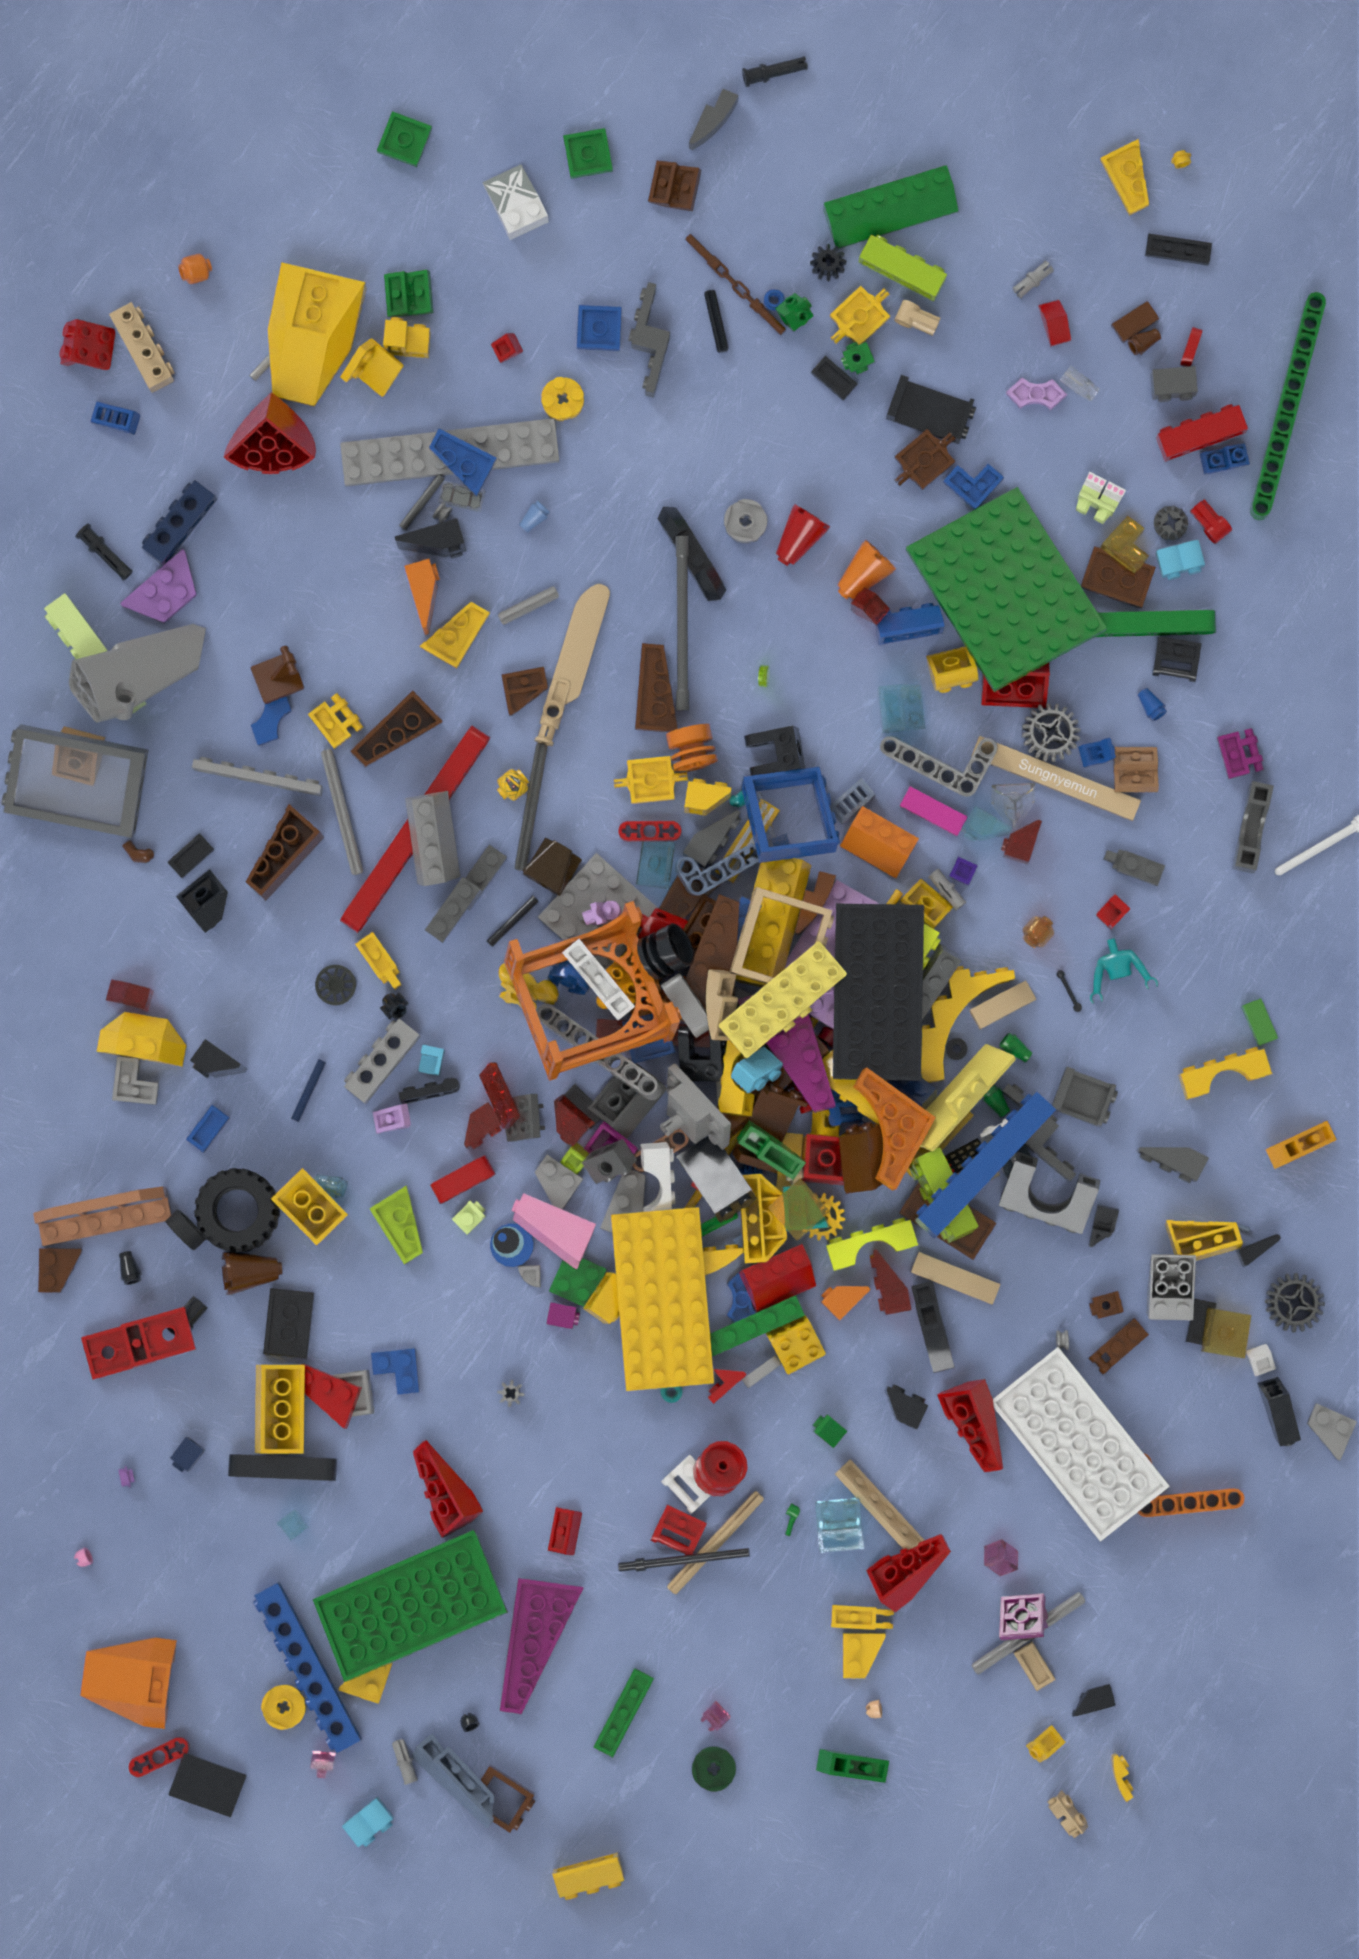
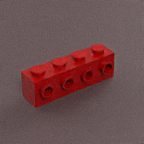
(1202, 432)

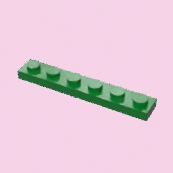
(755, 1325)

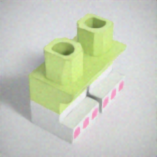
(1106, 504)

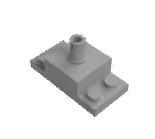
(693, 1111)

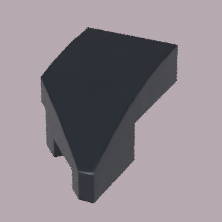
(1103, 1224)
(1095, 1700)

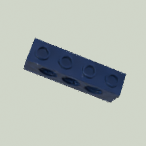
(164, 552)

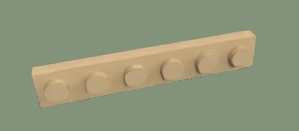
(878, 1505)

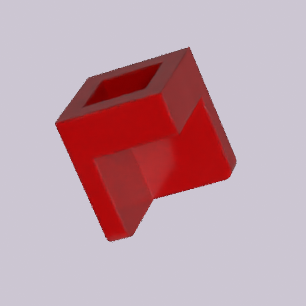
(1113, 911)

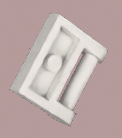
(685, 1471)

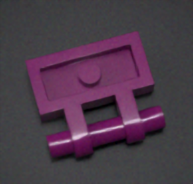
(1233, 753)

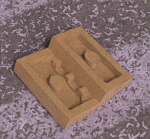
(1136, 769)

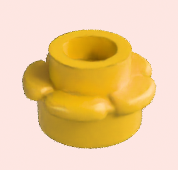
(1181, 159)

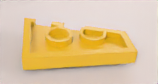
(1127, 176)
(457, 636)

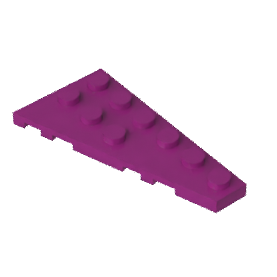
(802, 1062)
(537, 1623)

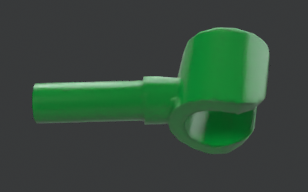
(793, 1511)

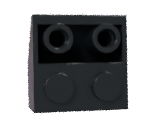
(906, 1408)

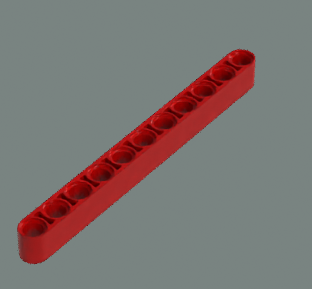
(401, 847)

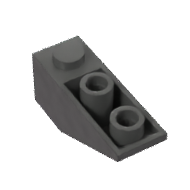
(707, 841)
(1177, 1159)

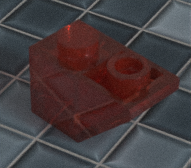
(481, 1124)

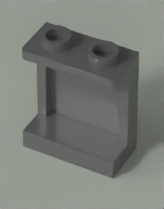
(1084, 1097)

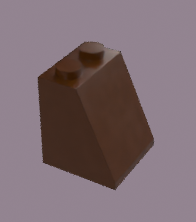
(861, 1157)

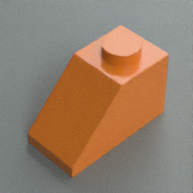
(843, 1299)

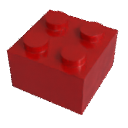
(822, 1160)

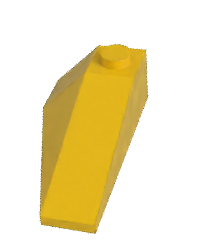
(847, 1091)

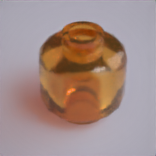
(1038, 931)

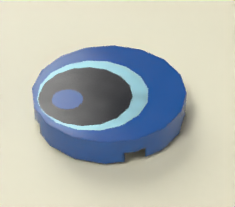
(511, 1245)

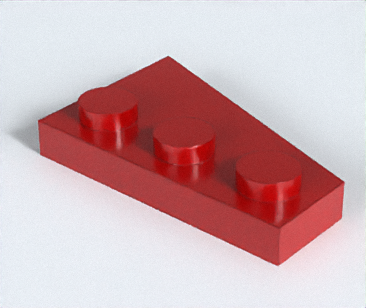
(331, 1394)

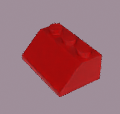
(1024, 692)
(778, 1278)

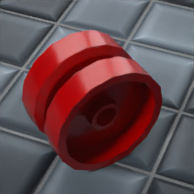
(720, 1468)

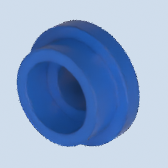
(770, 294)

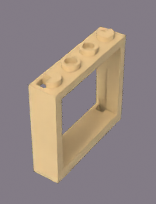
(749, 923)

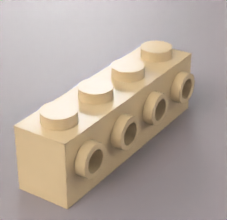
(141, 347)

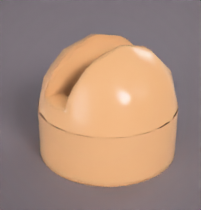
(874, 1709)

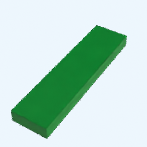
(623, 1712)

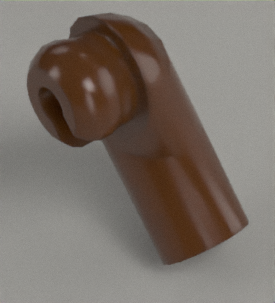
(138, 855)

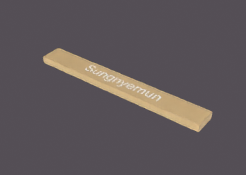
(1062, 780)

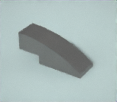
(713, 118)

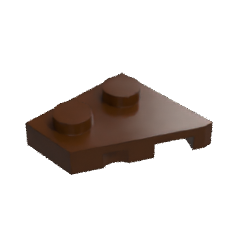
(523, 687)
(55, 1268)

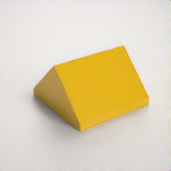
(934, 904)

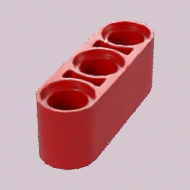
(462, 1179)

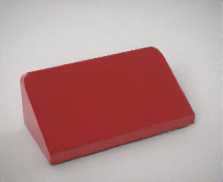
(564, 1531)

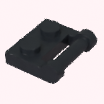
(1180, 652)

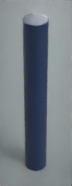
(308, 1090)

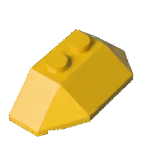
(142, 1039)
(760, 1228)

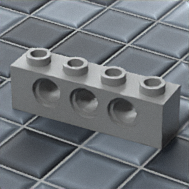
(365, 1091)

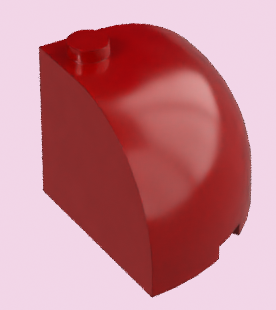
(271, 439)

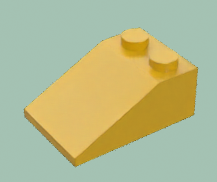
(309, 1206)

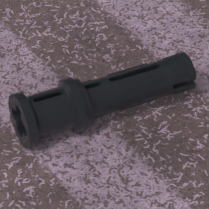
(764, 72)
(97, 545)

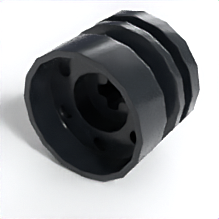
(665, 951)

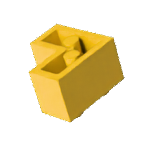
(406, 340)

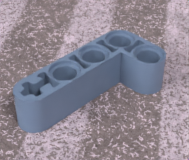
(722, 866)

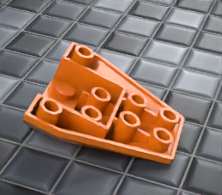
(131, 1679)

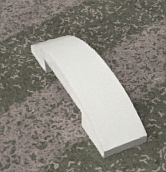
(598, 979)

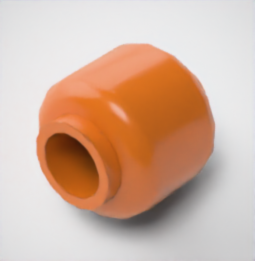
(194, 268)

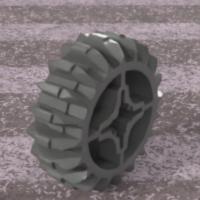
(1301, 1284)

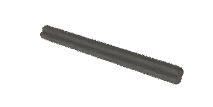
(531, 806)

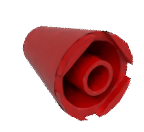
(799, 535)

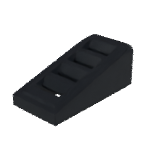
(1253, 1251)

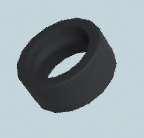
(185, 1229)

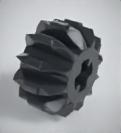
(820, 265)

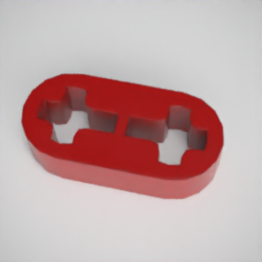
(1191, 347)

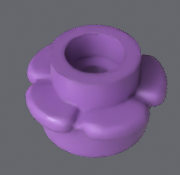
(126, 1476)

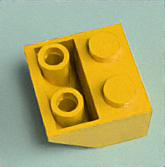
(704, 797)

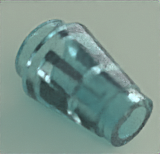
(332, 1185)

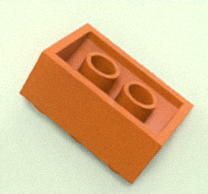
(879, 842)

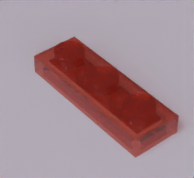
(499, 1095)

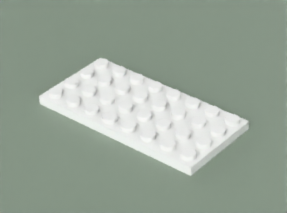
(1079, 1444)

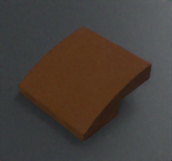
(674, 185)

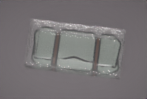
(460, 496)

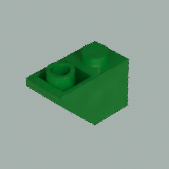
(828, 1430)

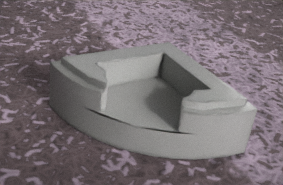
(531, 1275)

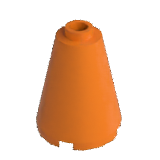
(864, 570)

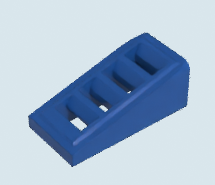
(128, 421)

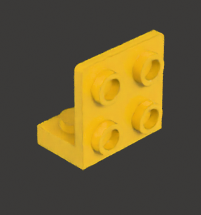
(373, 366)
(796, 1344)

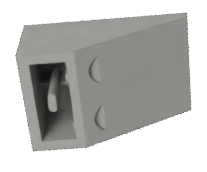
(1171, 1287)

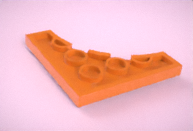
(901, 1124)

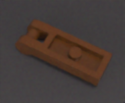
(1119, 1345)

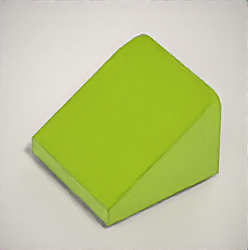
(574, 1158)

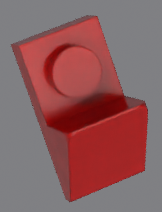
(729, 1378)

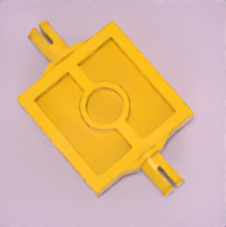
(859, 316)
(650, 780)

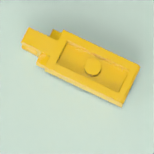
(379, 960)

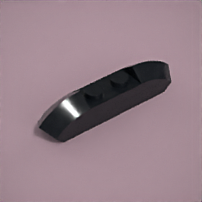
(698, 562)

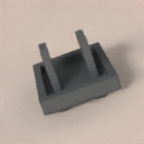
(528, 1123)

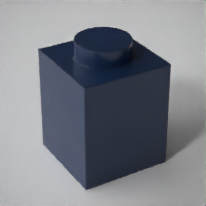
(187, 1455)

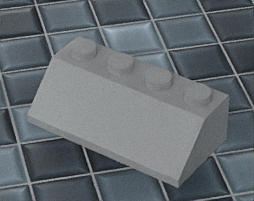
(432, 838)

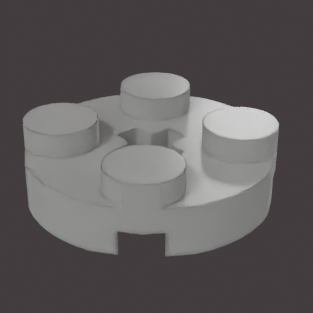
(738, 511)

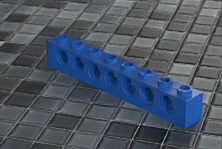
(308, 1654)

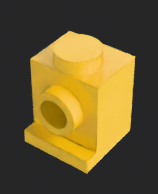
(821, 1124)

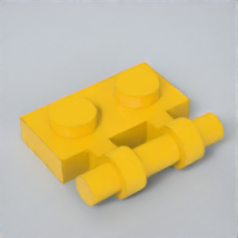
(330, 725)

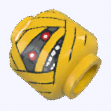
(512, 784)

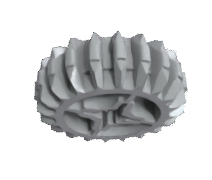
(1060, 716)

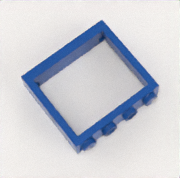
(785, 779)

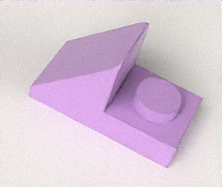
(392, 1118)

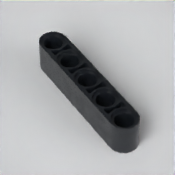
(282, 1467)

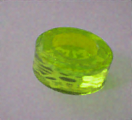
(763, 676)

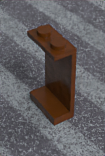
(773, 1113)

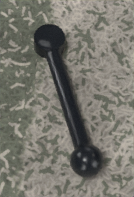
(1077, 1007)

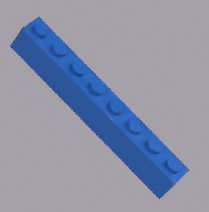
(984, 1165)

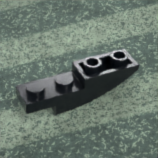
(932, 1327)

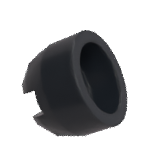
(469, 1722)

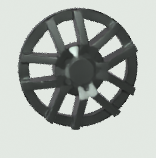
(335, 985)

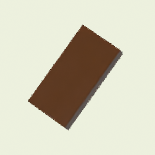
(1135, 321)

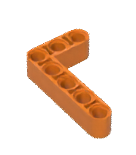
(1200, 1502)

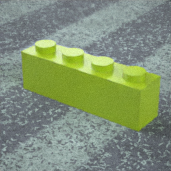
(902, 267)

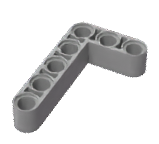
(940, 766)

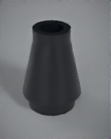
(129, 1269)

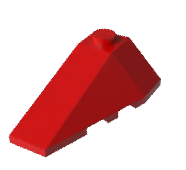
(974, 1416)

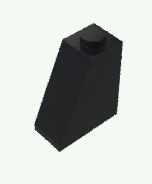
(1279, 1411)

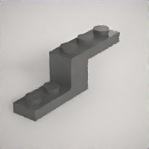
(649, 339)
(466, 893)
(1037, 1140)

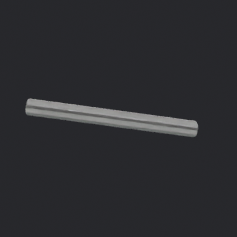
(341, 812)
(1011, 1645)

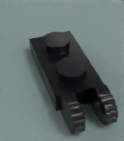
(429, 1091)

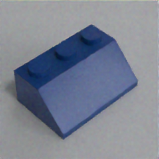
(910, 624)

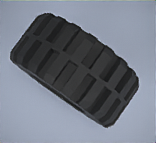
(207, 1210)

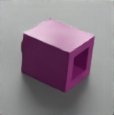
(562, 1316)

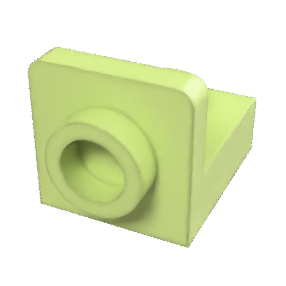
(469, 1216)

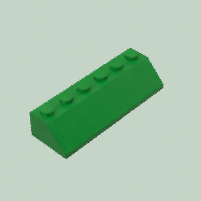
(891, 207)

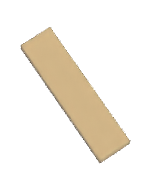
(955, 1278)

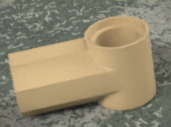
(911, 316)

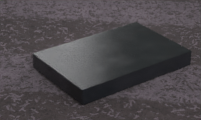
(288, 1323)
(207, 1784)

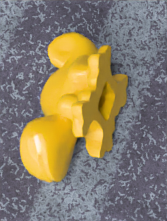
(543, 991)

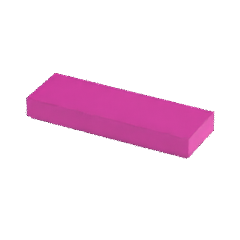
(933, 811)

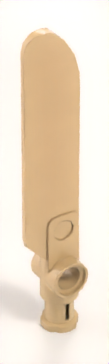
(574, 657)

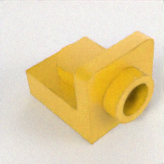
(1045, 1744)

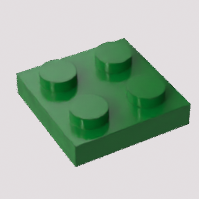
(404, 139)
(587, 153)
(579, 1283)

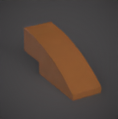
(818, 897)

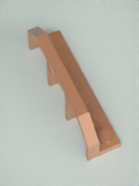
(105, 1221)

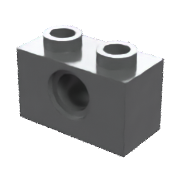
(609, 1161)

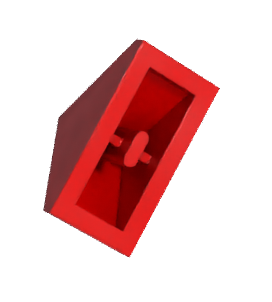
(1055, 322)

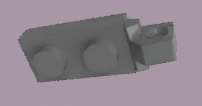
(1135, 866)

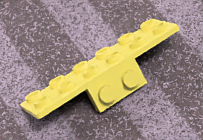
(783, 1000)
(965, 1092)

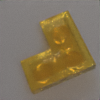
(1121, 545)

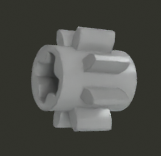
(504, 1392)

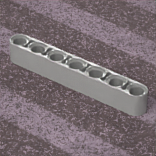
(621, 1072)

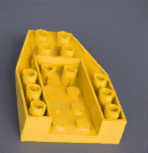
(311, 330)

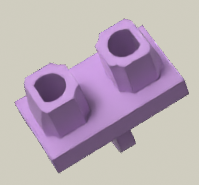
(602, 913)

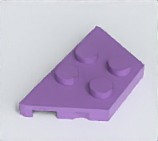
(164, 591)

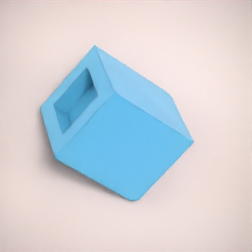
(431, 1060)

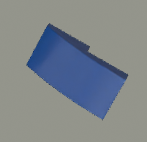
(1224, 459)

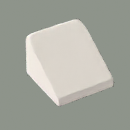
(1261, 1360)

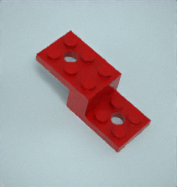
(138, 1343)

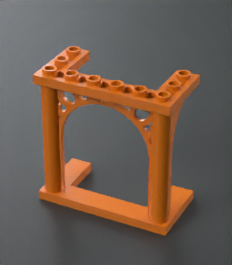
(619, 931)

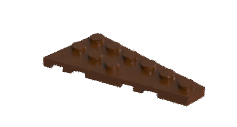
(716, 946)

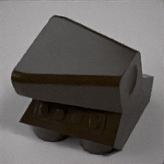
(552, 866)

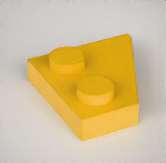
(860, 1653)
(369, 1685)

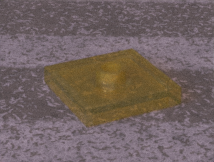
(798, 1209)
(1226, 1333)

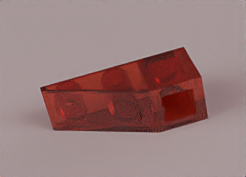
(893, 1291)

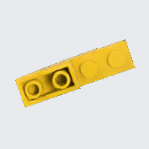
(718, 1259)

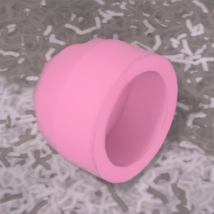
(84, 1557)

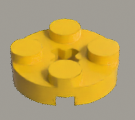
(565, 410)
(272, 1712)

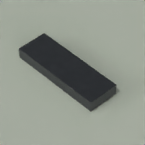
(1178, 249)

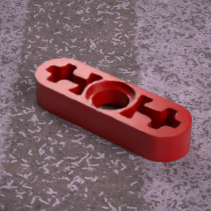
(633, 825)
(141, 1758)

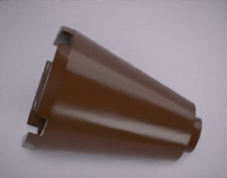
(248, 1271)

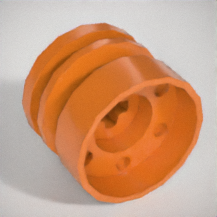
(691, 747)

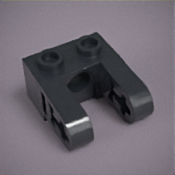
(787, 748)
(696, 1066)

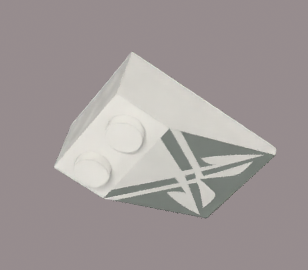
(516, 202)

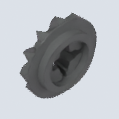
(1167, 532)

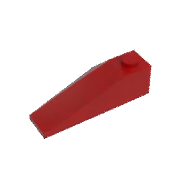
(449, 1496)
(904, 1574)

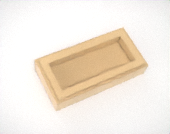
(1034, 1666)

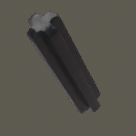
(716, 321)

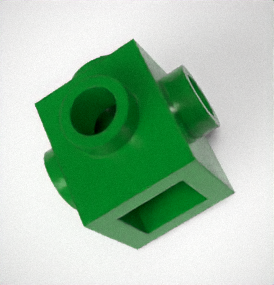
(795, 311)
(866, 357)

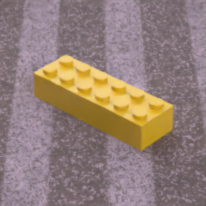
(775, 920)

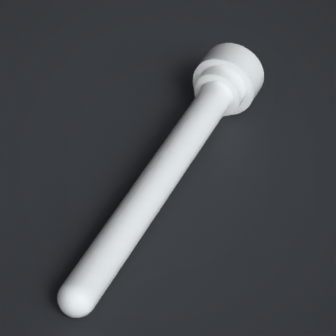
(1353, 827)

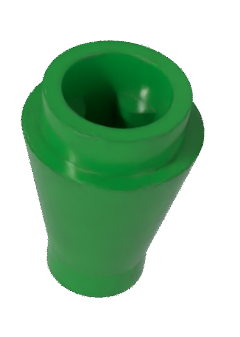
(1014, 1046)
(996, 1101)

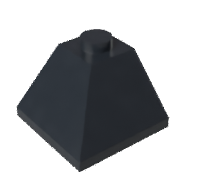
(205, 900)

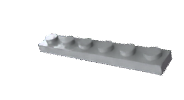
(248, 774)

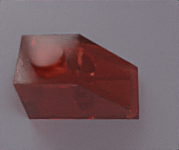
(869, 606)
(1021, 843)
(129, 995)
(570, 1121)

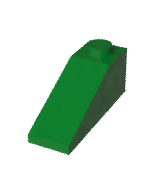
(852, 1765)

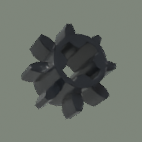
(394, 1005)

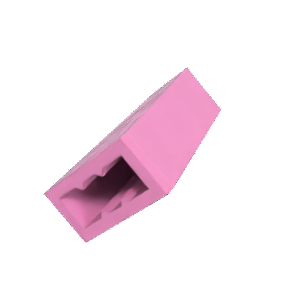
(555, 1228)

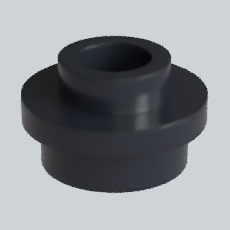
(949, 1049)

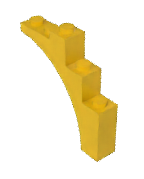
(945, 1011)

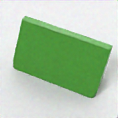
(1259, 1022)

